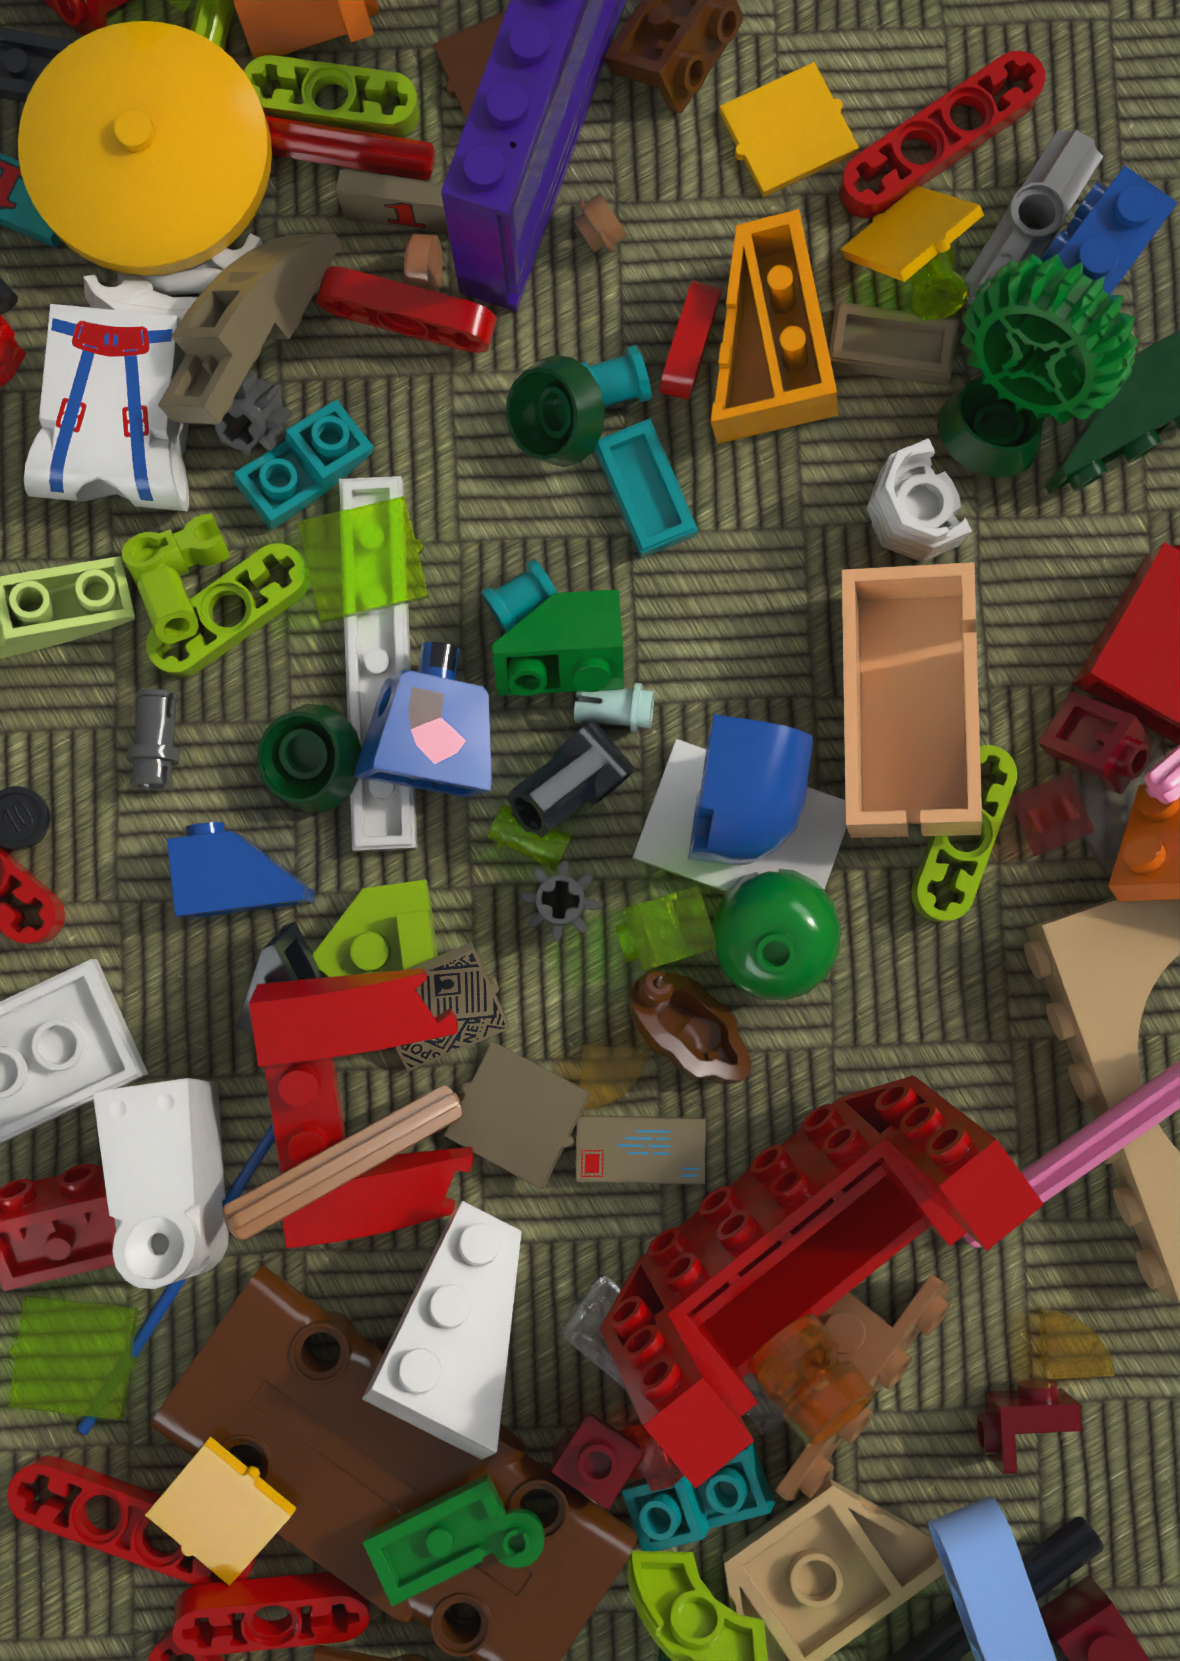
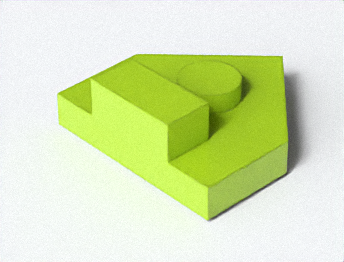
(381, 932)

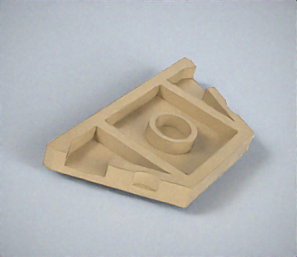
(827, 1572)

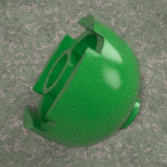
(776, 934)

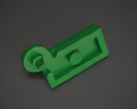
(451, 1538)

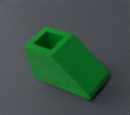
(563, 647)

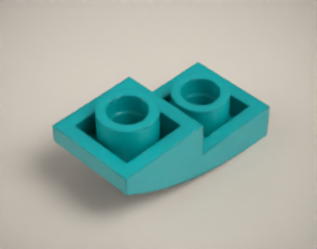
(304, 466)
(686, 1514)

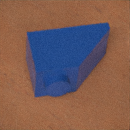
(227, 874)

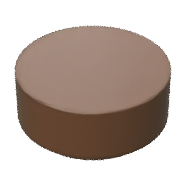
(423, 262)

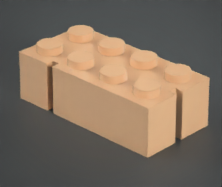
(911, 701)

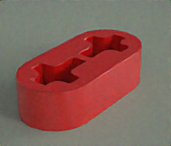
(690, 340)

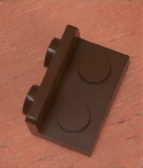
(674, 45)

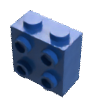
(1112, 227)

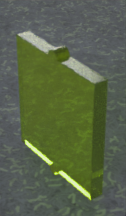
(363, 559)
(73, 1357)

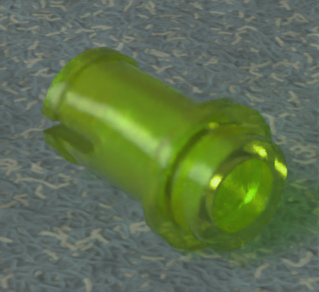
(510, 834)

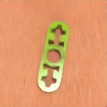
(315, 75)
(279, 599)
(966, 883)

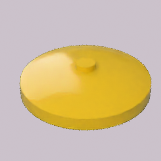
(145, 148)

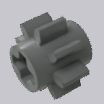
(254, 416)
(548, 887)

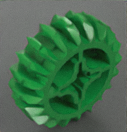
(1050, 339)

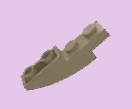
(235, 314)

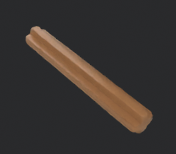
(341, 1163)

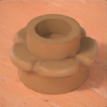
(599, 224)

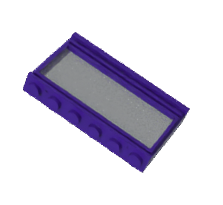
(522, 140)

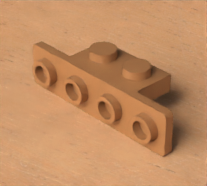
(879, 1355)

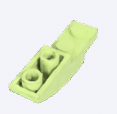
(62, 604)

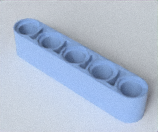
(990, 1584)

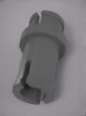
(154, 740)

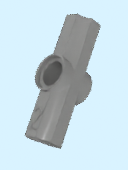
(1046, 198)

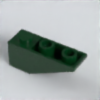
(1131, 421)

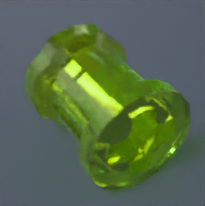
(926, 286)

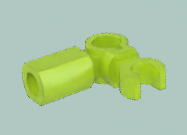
(156, 568)

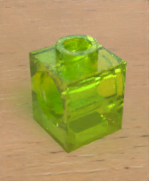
(666, 929)

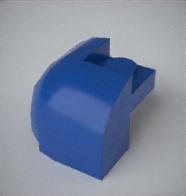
(749, 790)

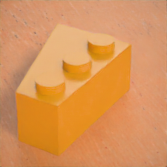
(774, 338)

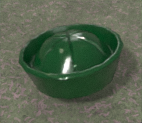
(556, 411)
(988, 433)
(309, 758)

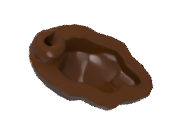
(689, 1027)

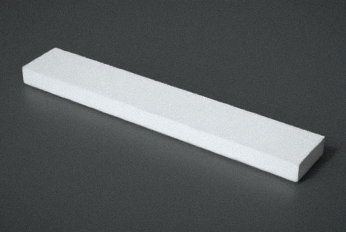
(375, 650)

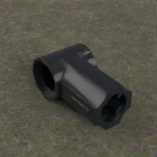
(579, 773)

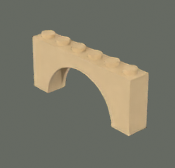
(1099, 978)

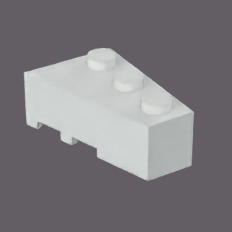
(454, 1336)

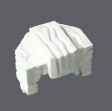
(914, 507)

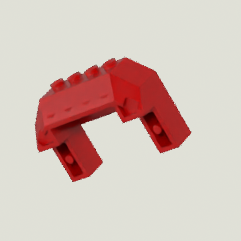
(791, 1245)

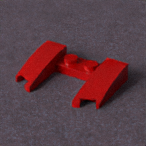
(296, 1039)

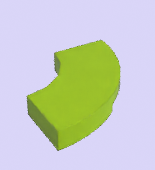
(684, 1613)

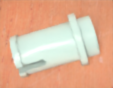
(616, 707)

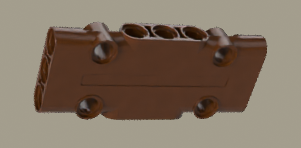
(363, 1467)

